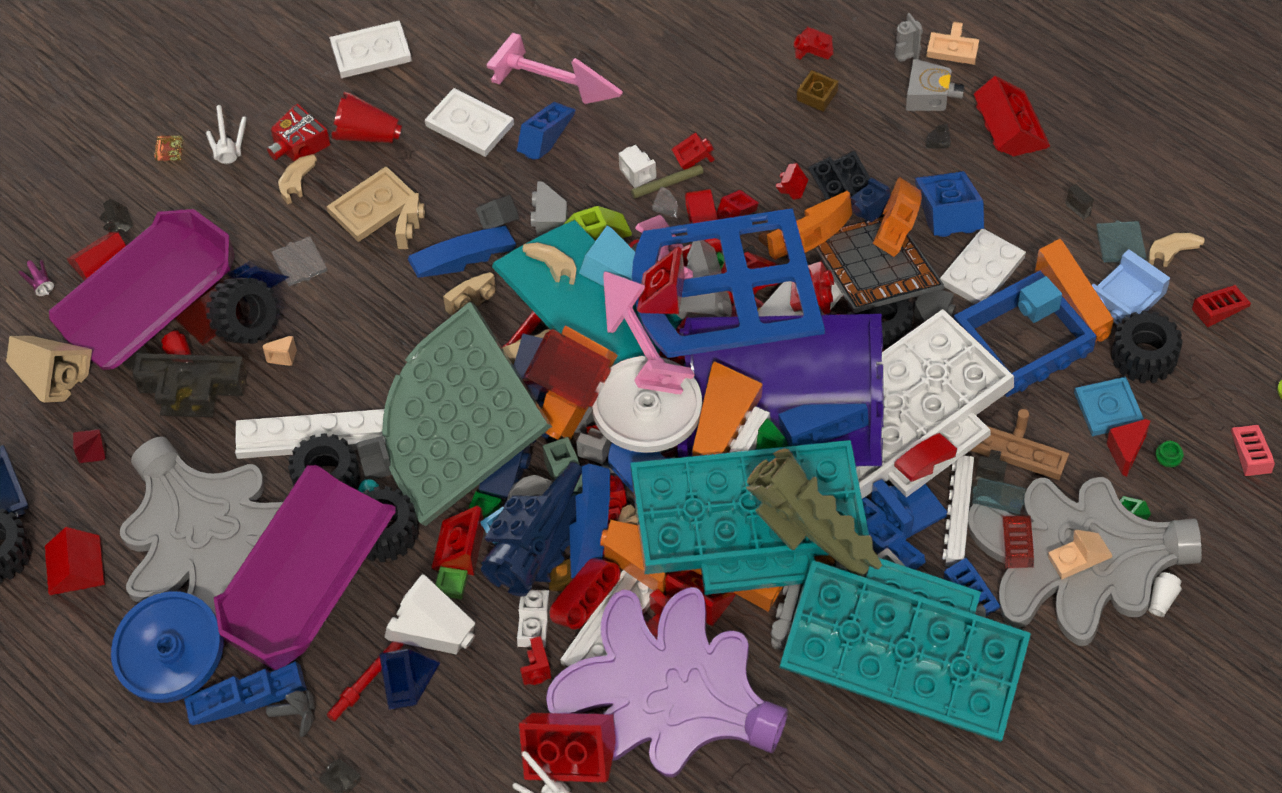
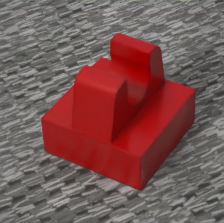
(793, 181)

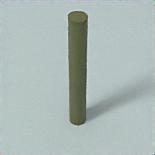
(667, 181)

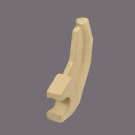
(292, 177)
(1170, 245)
(557, 261)

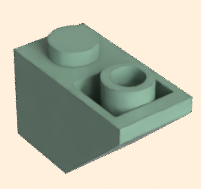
(558, 456)

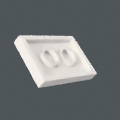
(370, 49)
(469, 122)
(982, 267)

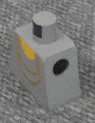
(931, 87)

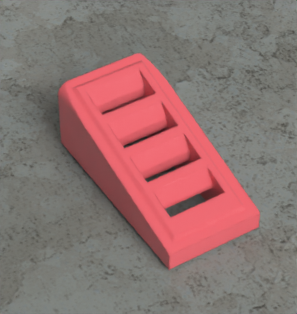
(1253, 467)

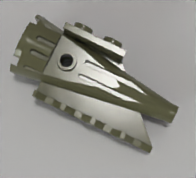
(798, 510)

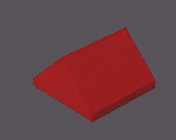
(96, 254)
(663, 285)
(460, 541)
(74, 561)
(715, 603)

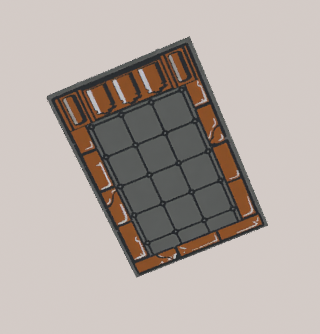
(869, 274)

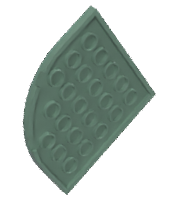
(456, 414)

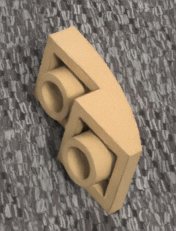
(409, 220)
(475, 290)

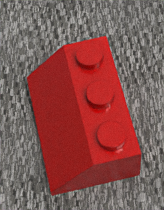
(1010, 118)
(568, 746)

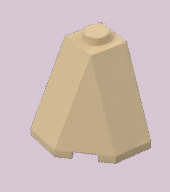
(48, 366)

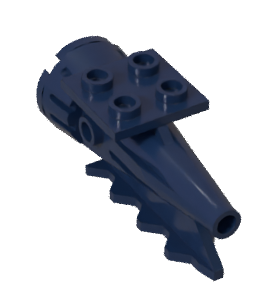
(532, 535)

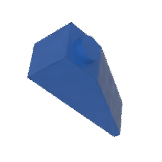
(543, 130)
(821, 422)

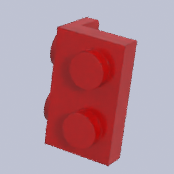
(822, 283)

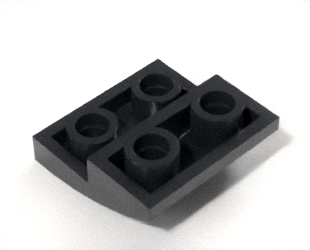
(840, 175)

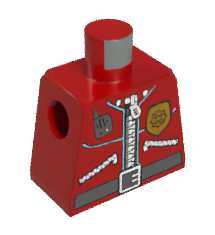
(297, 135)

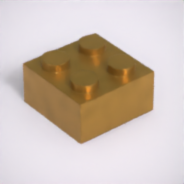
(817, 90)

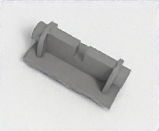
(908, 39)

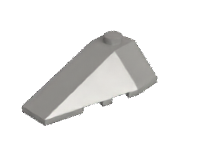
(704, 262)

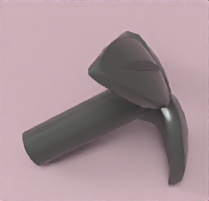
(299, 704)

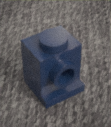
(871, 200)

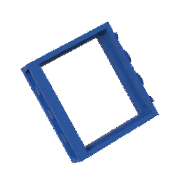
(1041, 368)

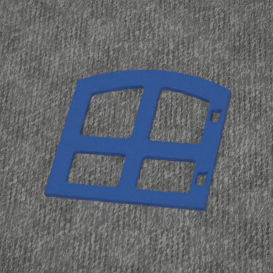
(737, 280)

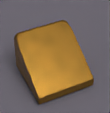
(560, 576)

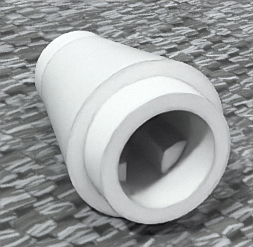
(1164, 592)

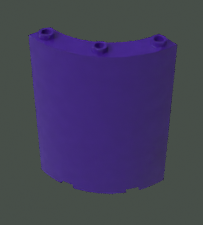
(806, 370)

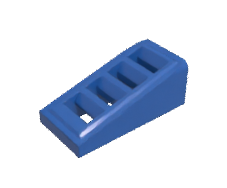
(970, 574)

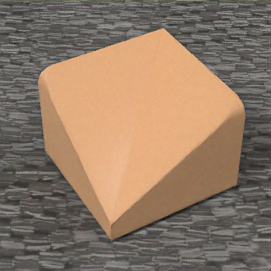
(280, 351)

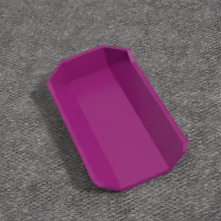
(144, 286)
(299, 568)

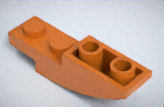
(899, 217)
(817, 226)

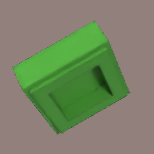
(452, 582)

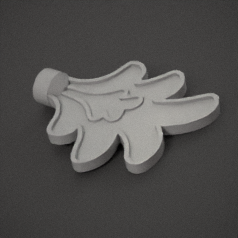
(192, 524)
(1137, 548)

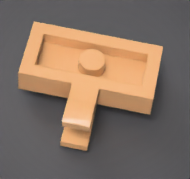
(953, 46)

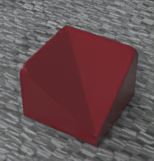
(89, 446)

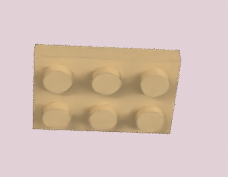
(370, 204)

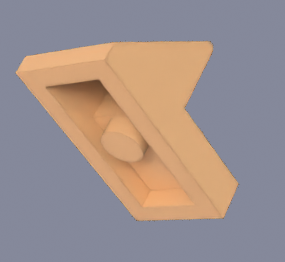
(1080, 554)

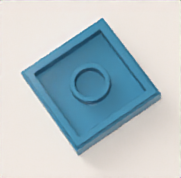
(1107, 405)

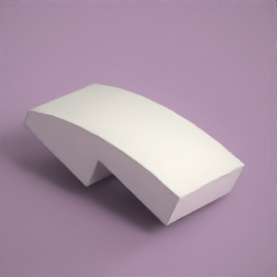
(533, 617)

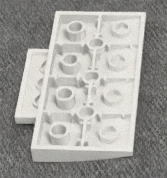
(932, 386)

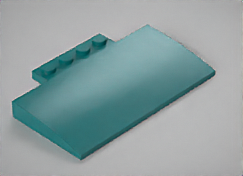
(561, 303)
(705, 518)
(907, 645)

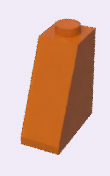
(623, 547)

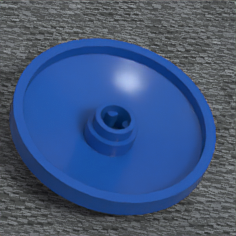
(167, 647)

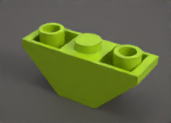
(597, 218)

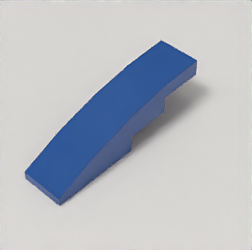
(455, 253)
(591, 517)
(888, 536)
(244, 695)

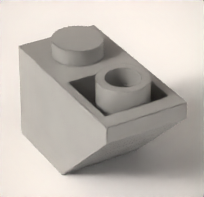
(550, 209)

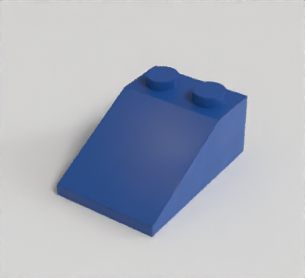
(951, 203)

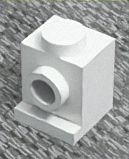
(636, 166)

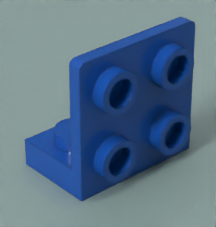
(908, 513)

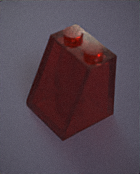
(567, 370)

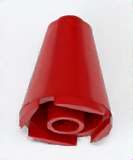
(364, 122)

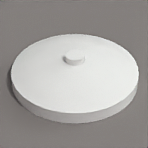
(644, 417)

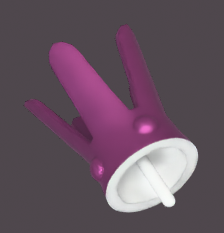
(41, 284)

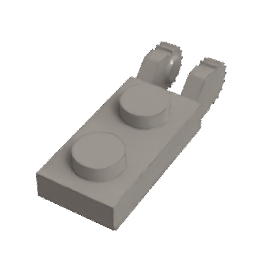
(785, 616)

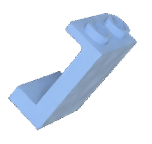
(1132, 287)

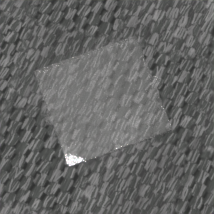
(299, 261)

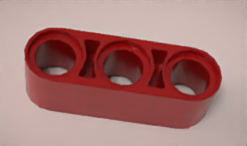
(702, 209)
(585, 593)

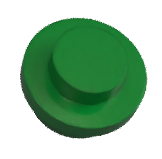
(1169, 454)

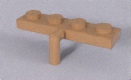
(1024, 452)

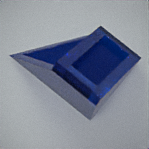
(250, 270)
(406, 676)

